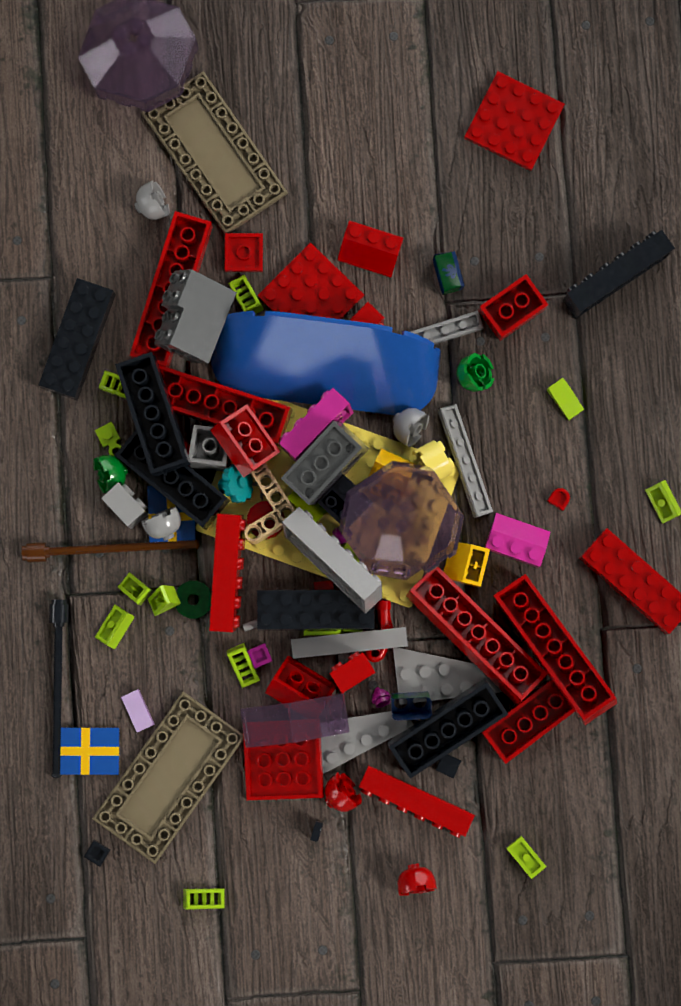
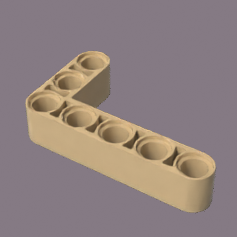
(278, 507)

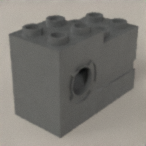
(193, 315)
(324, 462)

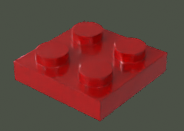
(243, 252)

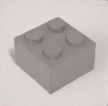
(206, 451)
(125, 506)

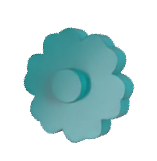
(235, 485)

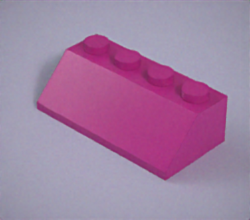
(320, 415)

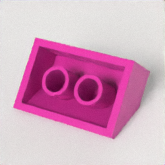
(517, 540)

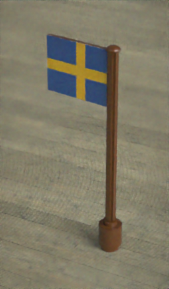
(184, 537)

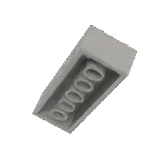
(332, 559)

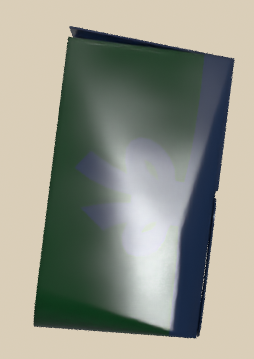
(448, 272)
(415, 712)

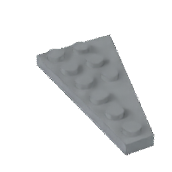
(438, 675)
(364, 734)

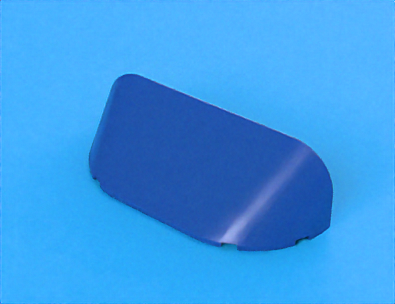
(306, 355)

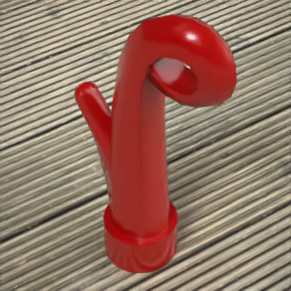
(384, 619)

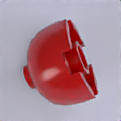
(340, 793)
(416, 880)

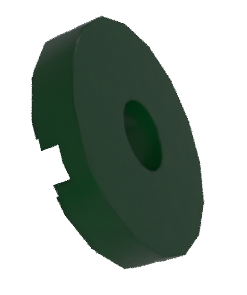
(204, 595)

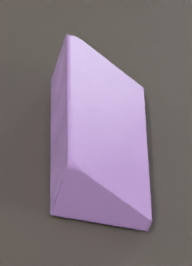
(137, 710)

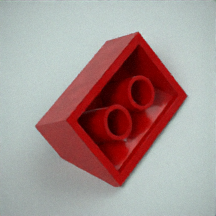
(370, 249)
(245, 440)
(298, 683)

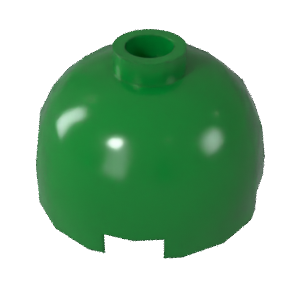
(475, 372)
(110, 471)

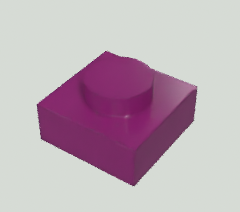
(259, 655)

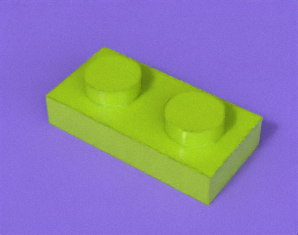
(526, 857)

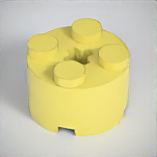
(433, 456)

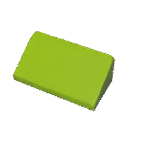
(663, 501)
(315, 510)
(114, 627)

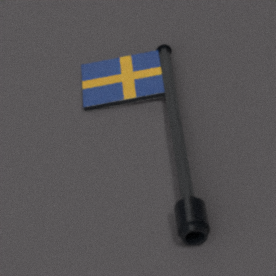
(77, 749)

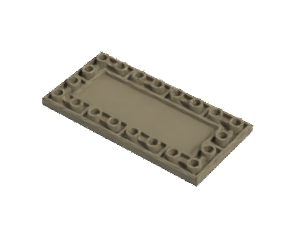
(215, 154)
(169, 777)

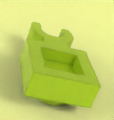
(108, 437)

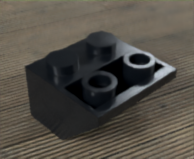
(334, 499)

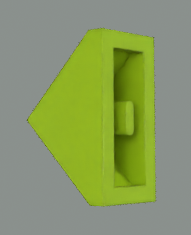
(135, 589)
(163, 599)

